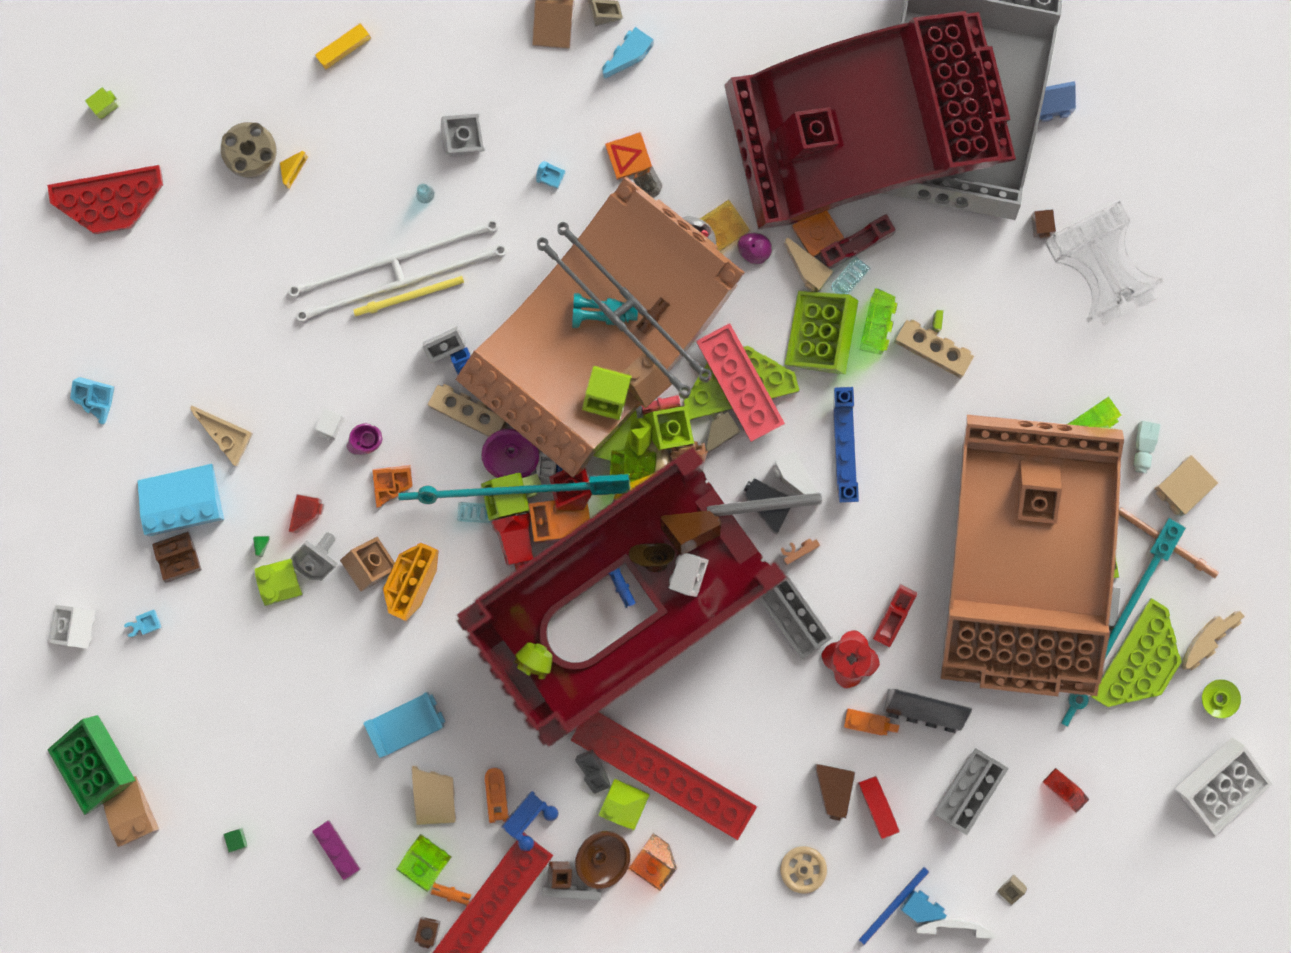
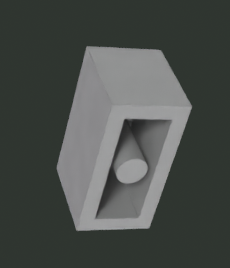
(444, 344)

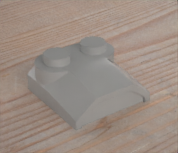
(461, 134)

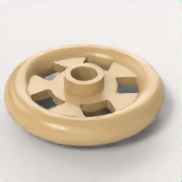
(786, 870)

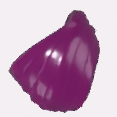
(754, 248)
(368, 437)

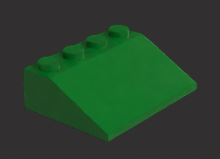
(91, 764)

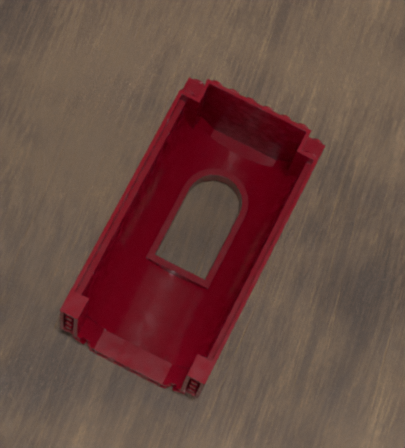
(525, 601)

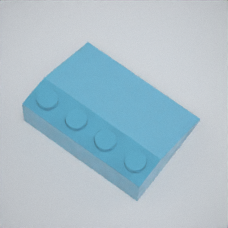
(179, 500)

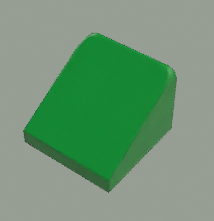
(235, 840)

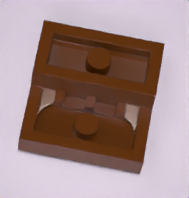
(176, 557)

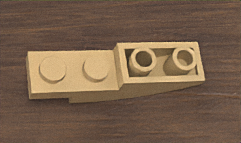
(1204, 642)

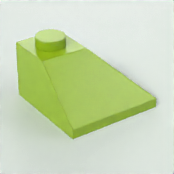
(624, 804)

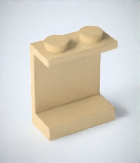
(1186, 486)

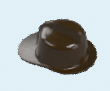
(652, 556)

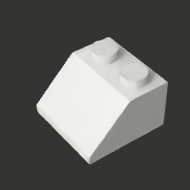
(71, 626)

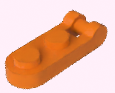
(496, 794)

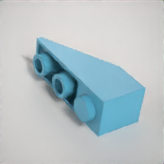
(632, 51)

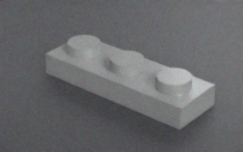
(573, 892)

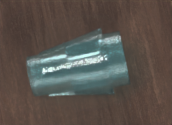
(427, 196)

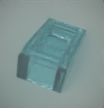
(841, 286)
(461, 511)

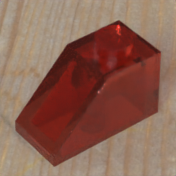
(305, 512)
(1066, 790)

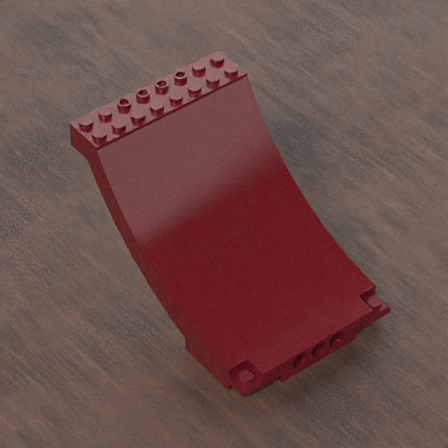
(870, 116)

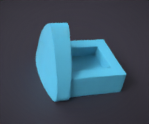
(550, 174)

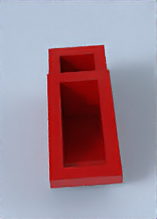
(895, 615)
(879, 807)

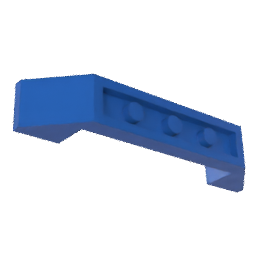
(845, 444)

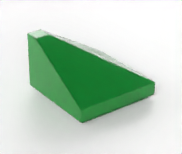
(260, 545)

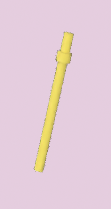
(373, 307)

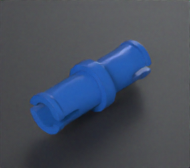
(622, 588)

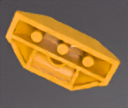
(410, 580)

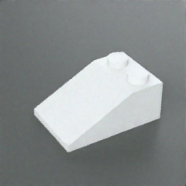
(793, 474)

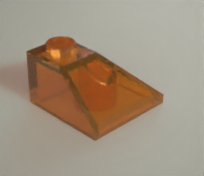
(654, 862)

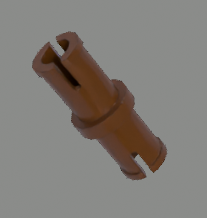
(655, 312)

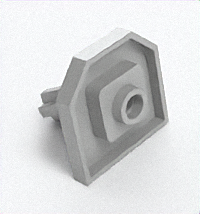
(313, 560)

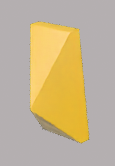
(291, 167)

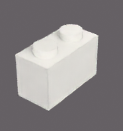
(688, 574)

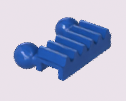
(524, 815)

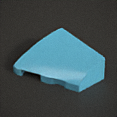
(93, 397)

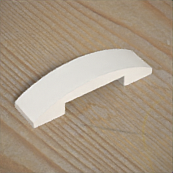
(930, 927)

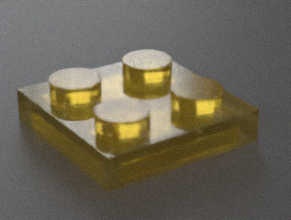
(726, 224)

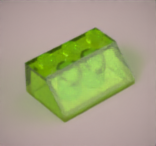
(878, 322)

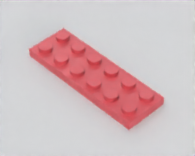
(740, 382)

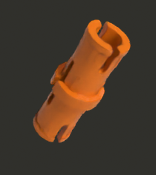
(450, 894)

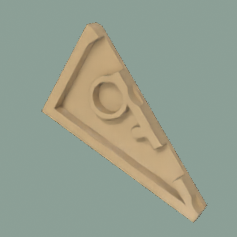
(229, 437)

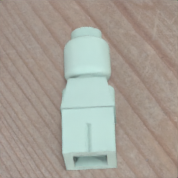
(1145, 445)

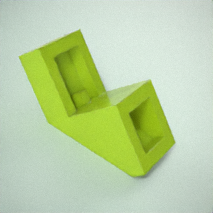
(641, 436)

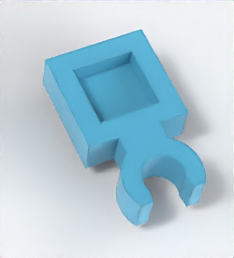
(145, 622)

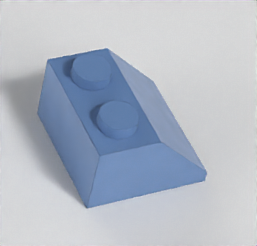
(1058, 101)

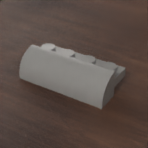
(795, 618)
(971, 791)

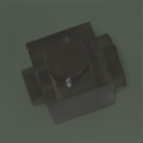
(648, 181)

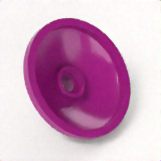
(501, 461)

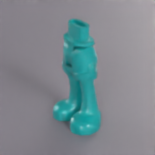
(582, 315)

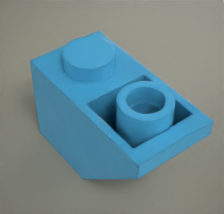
(921, 909)

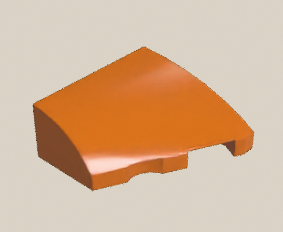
(391, 482)

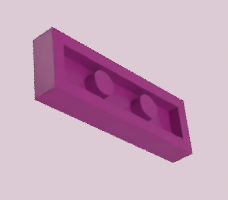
(336, 850)

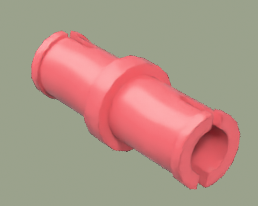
(662, 404)

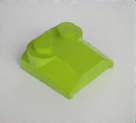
(277, 582)

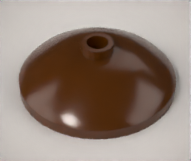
(608, 866)

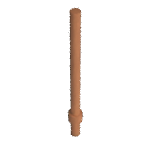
(1199, 564)

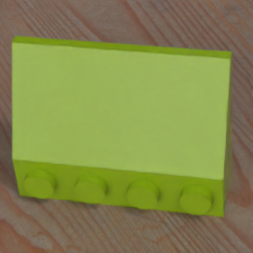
(822, 331)

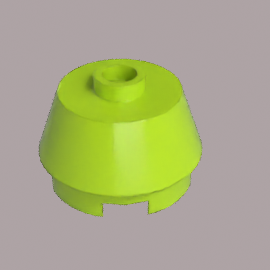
(534, 660)

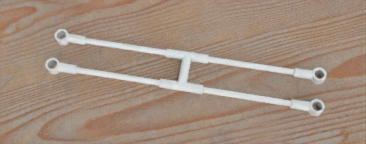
(394, 260)

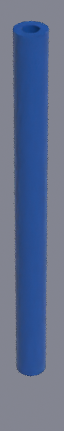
(894, 905)

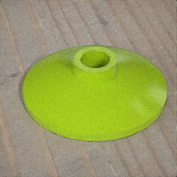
(1230, 698)

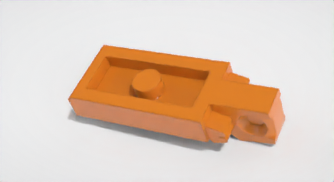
(869, 722)

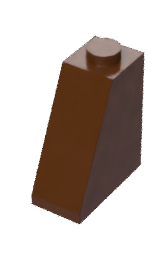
(690, 529)
(835, 789)

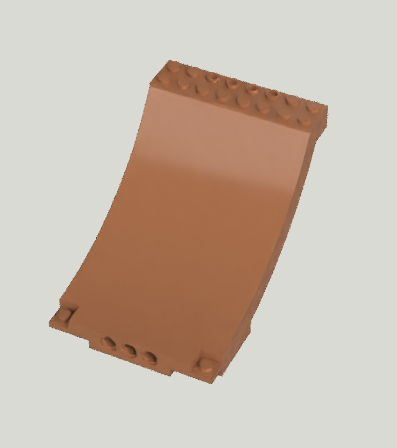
(540, 366)
(1033, 556)

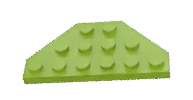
(709, 398)
(1143, 661)

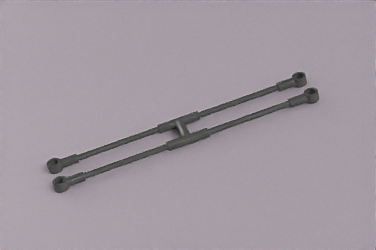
(631, 302)

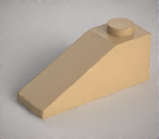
(810, 269)

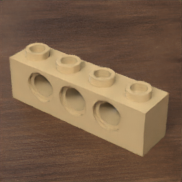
(939, 358)
(439, 403)

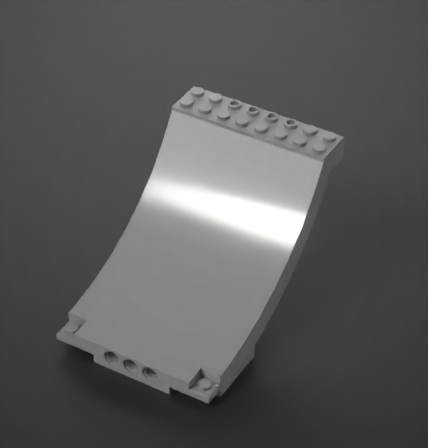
(1023, 49)

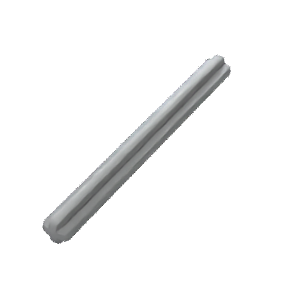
(766, 504)

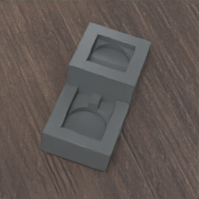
(594, 772)

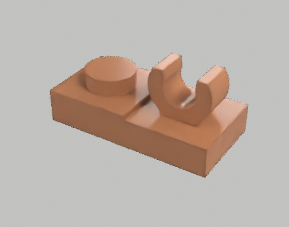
(807, 546)

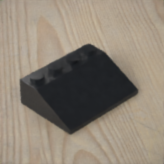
(926, 709)

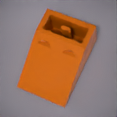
(554, 524)

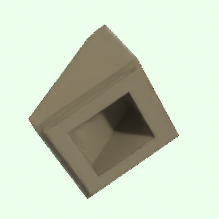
(1012, 890)

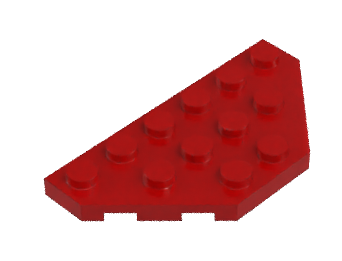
(107, 200)

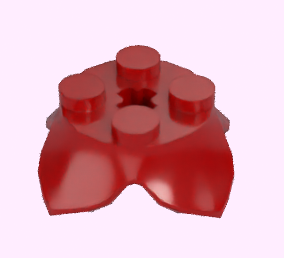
(835, 657)

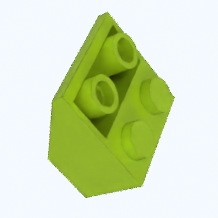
(606, 393)
(505, 505)

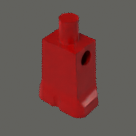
(514, 539)

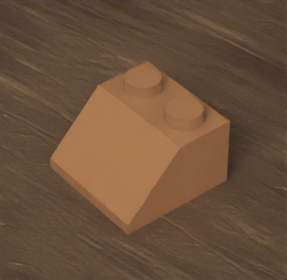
(647, 379)
(368, 563)

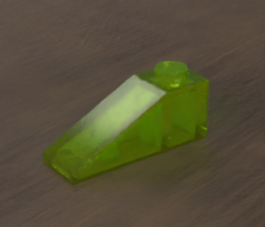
(1099, 416)

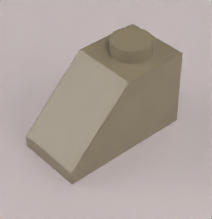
(721, 431)

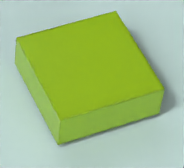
(937, 320)

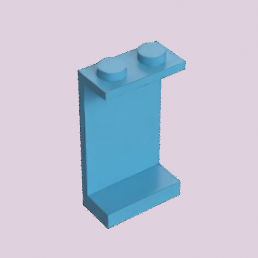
(404, 724)

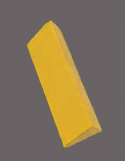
(343, 46)

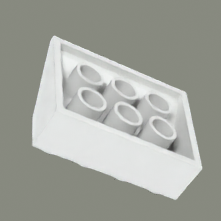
(1224, 785)

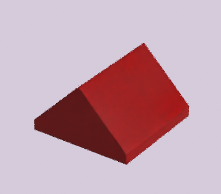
(570, 499)

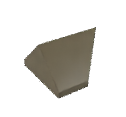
(605, 11)

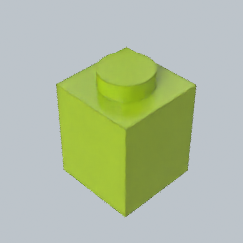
(102, 102)

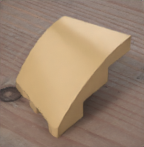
(433, 797)

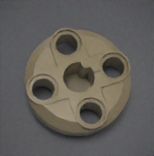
(248, 149)

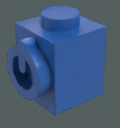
(460, 358)

